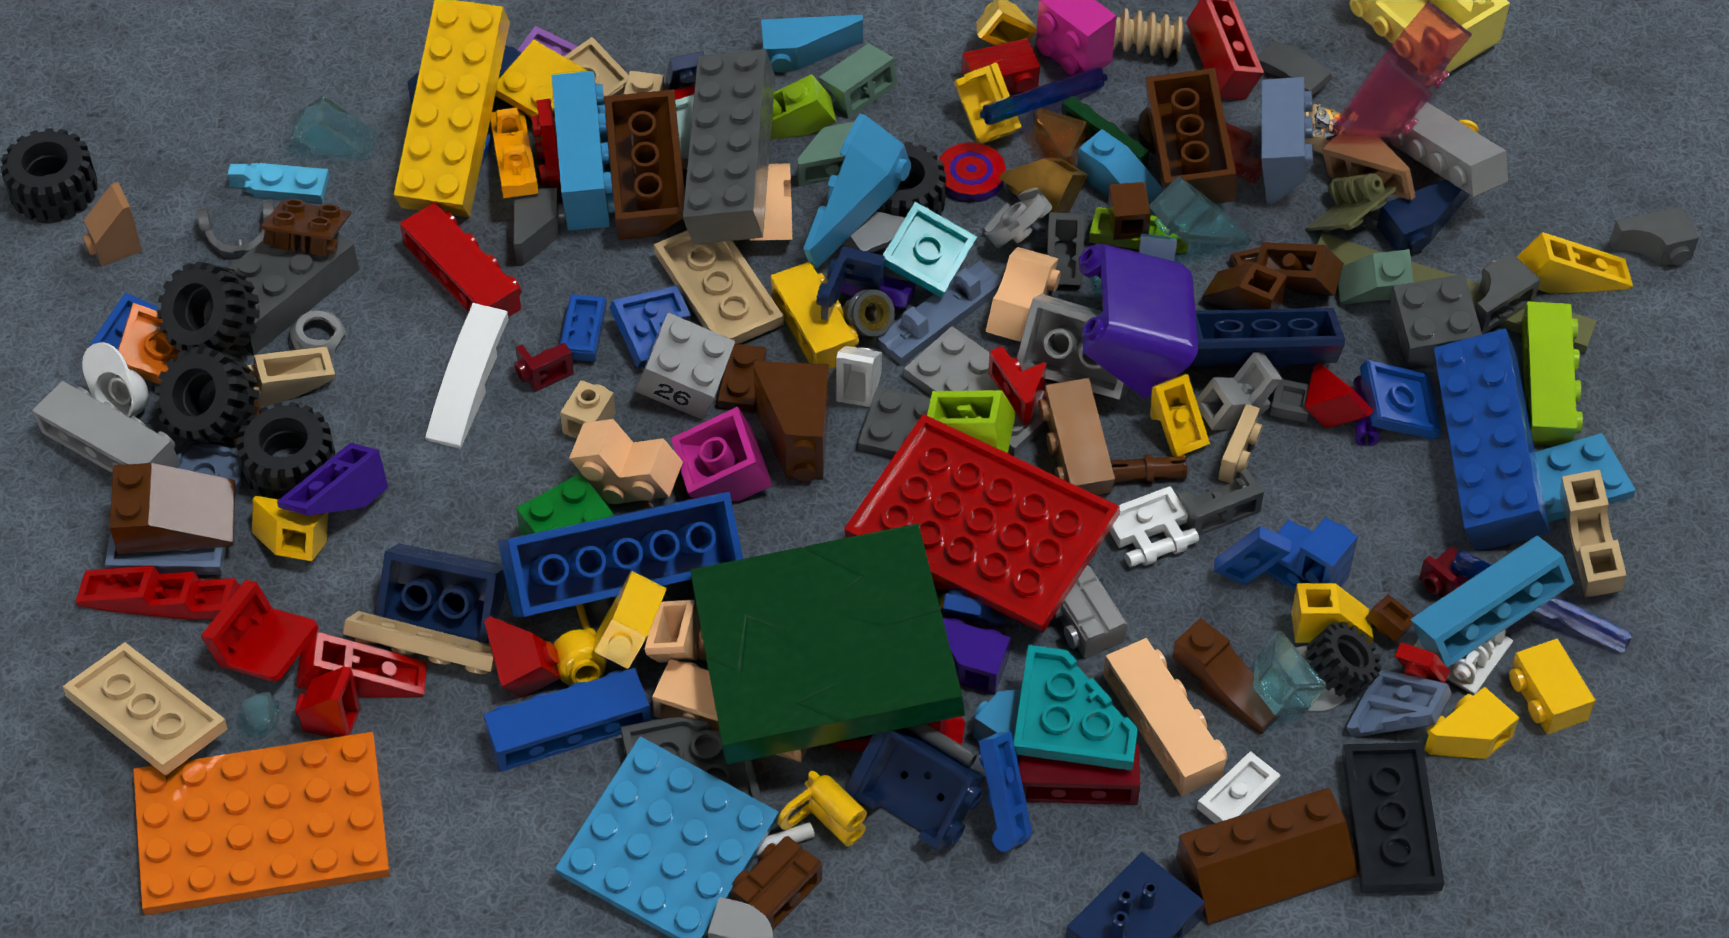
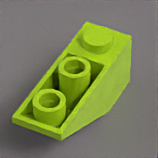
(801, 109)

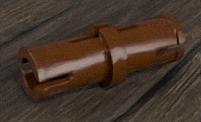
(1149, 469)

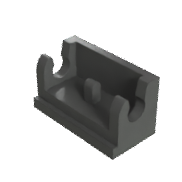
(1223, 504)

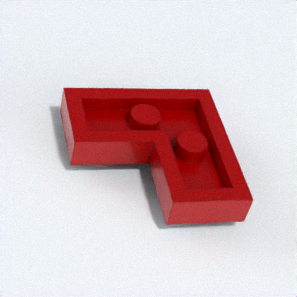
(547, 145)

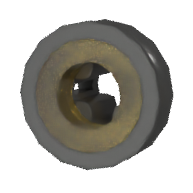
(877, 316)

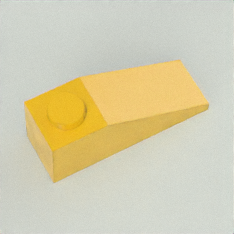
(1574, 267)

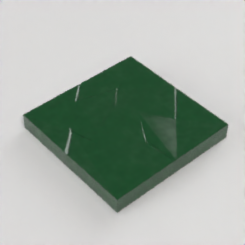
(825, 644)

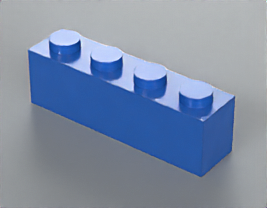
(566, 719)

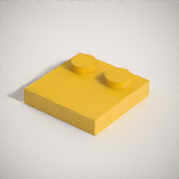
(531, 77)

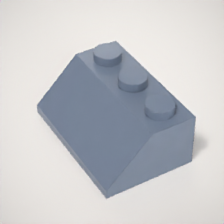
(1285, 135)

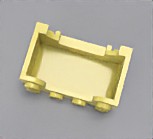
(1480, 17)

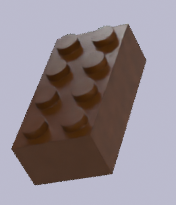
(1191, 132)

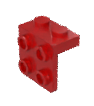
(256, 637)

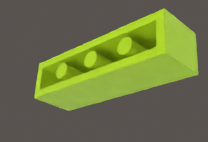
(1550, 372)

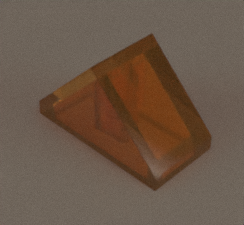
(1059, 134)

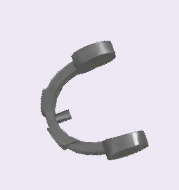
(225, 250)

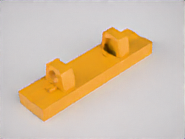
(513, 153)

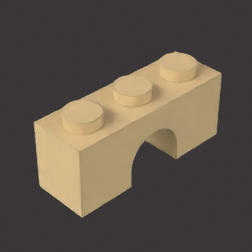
(1590, 534)

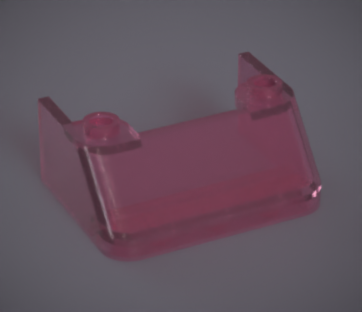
(1403, 76)

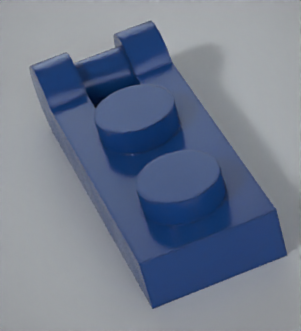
(1005, 791)

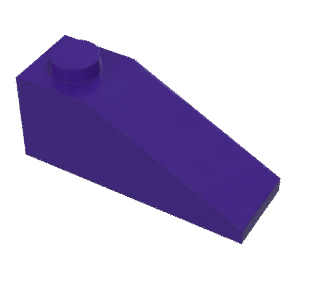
(342, 483)

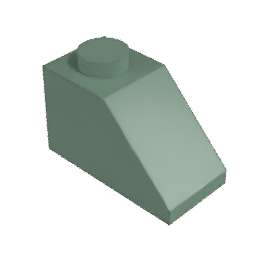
(822, 155)
(1374, 277)

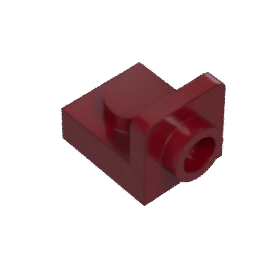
(545, 368)
(1438, 576)

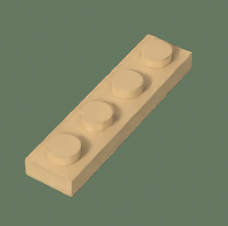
(412, 639)

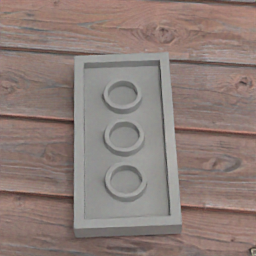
(962, 365)

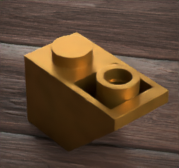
(1052, 176)

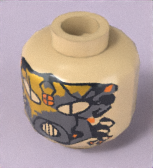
(1323, 132)

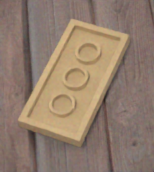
(719, 287)
(145, 708)

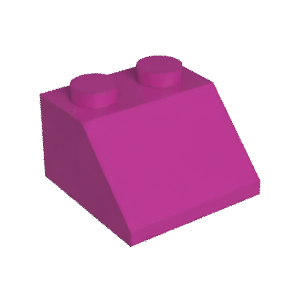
(722, 458)

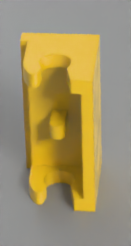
(979, 89)

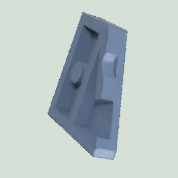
(1398, 703)

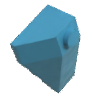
(868, 177)

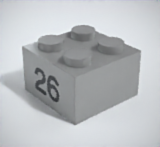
(685, 366)

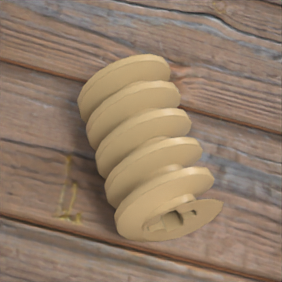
(1149, 33)

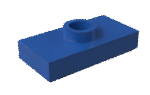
(584, 326)

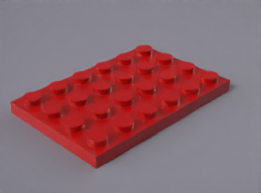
(988, 520)

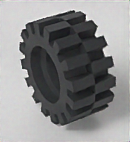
(1343, 659)

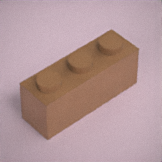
(1076, 436)

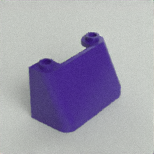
(1146, 317)

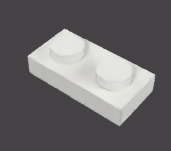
(1239, 789)

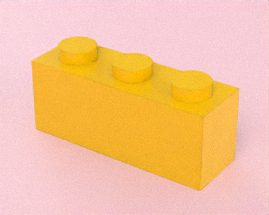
(796, 297)

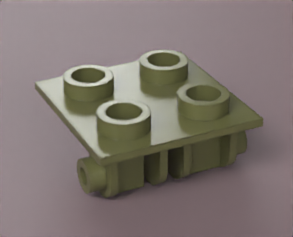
(1353, 200)

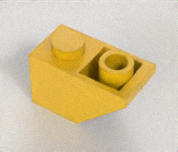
(287, 531)
(1321, 605)
(1473, 729)

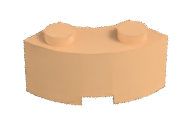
(778, 204)
(1024, 278)

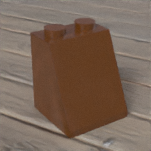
(794, 414)

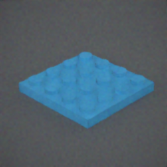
(666, 842)

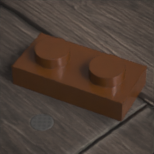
(738, 378)

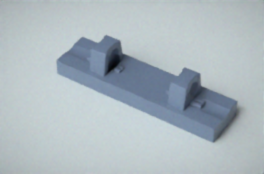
(936, 315)

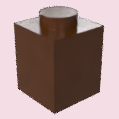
(1128, 210)

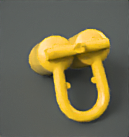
(830, 806)

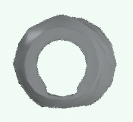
(299, 340)

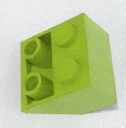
(977, 413)

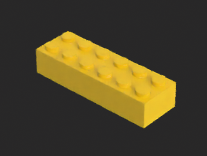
(452, 106)

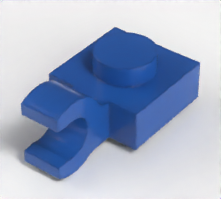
(962, 607)

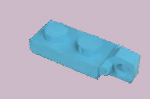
(280, 181)

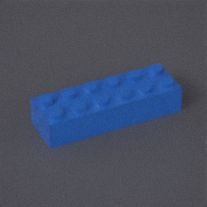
(1491, 441)
(596, 556)

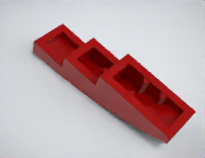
(148, 593)

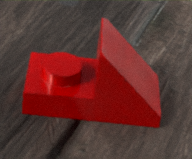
(1019, 386)

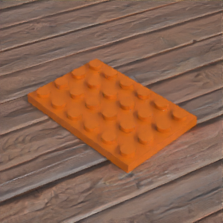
(260, 823)

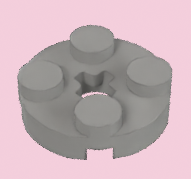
(1015, 220)

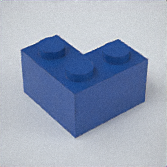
(1315, 555)

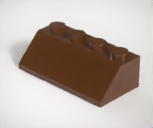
(645, 162)
(1267, 855)

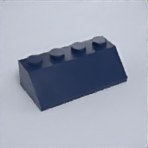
(1282, 335)

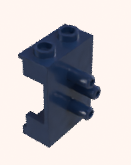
(917, 785)
(1140, 904)

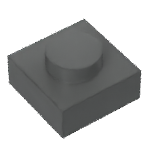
(1290, 401)

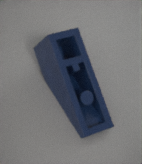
(1417, 221)

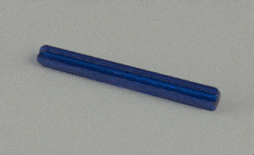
(1043, 96)
(1558, 609)

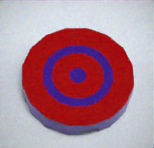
(972, 171)

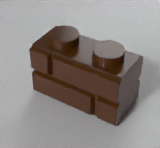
(778, 880)

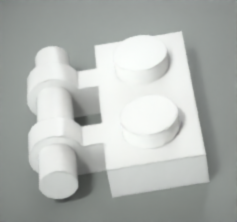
(1149, 516)

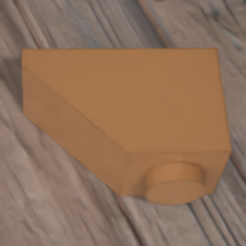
(111, 228)

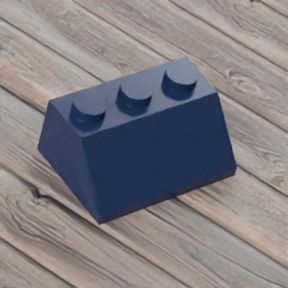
(440, 591)

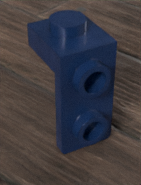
(852, 268)

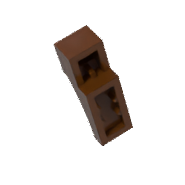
(1222, 674)

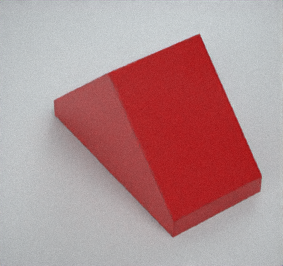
(1333, 400)

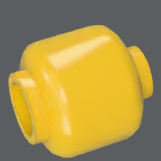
(577, 657)

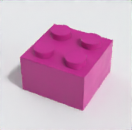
(1076, 33)

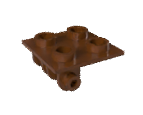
(314, 223)

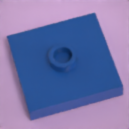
(1400, 400)

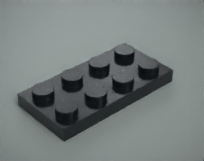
(1392, 817)

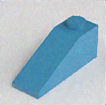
(806, 40)
(1112, 162)

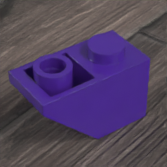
(977, 654)

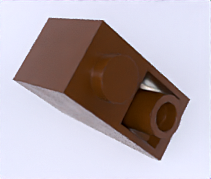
(1246, 288)

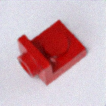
(1421, 663)

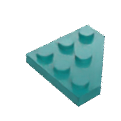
(1069, 715)

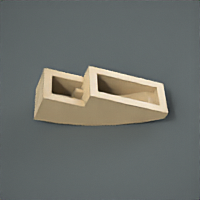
(290, 373)

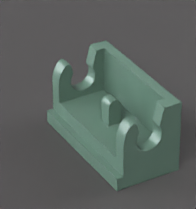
(860, 79)

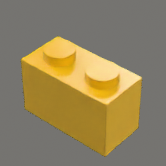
(1551, 686)

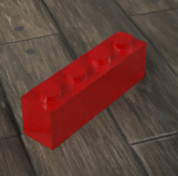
(458, 261)

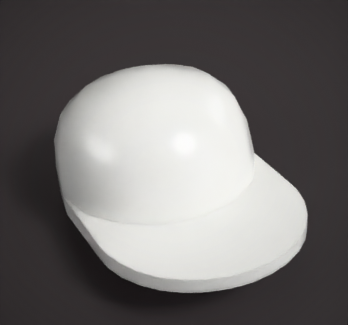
(112, 380)

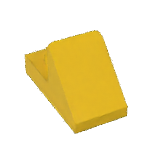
(1180, 416)

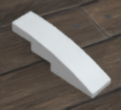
(466, 376)

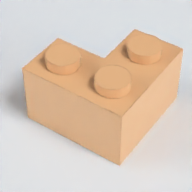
(624, 468)

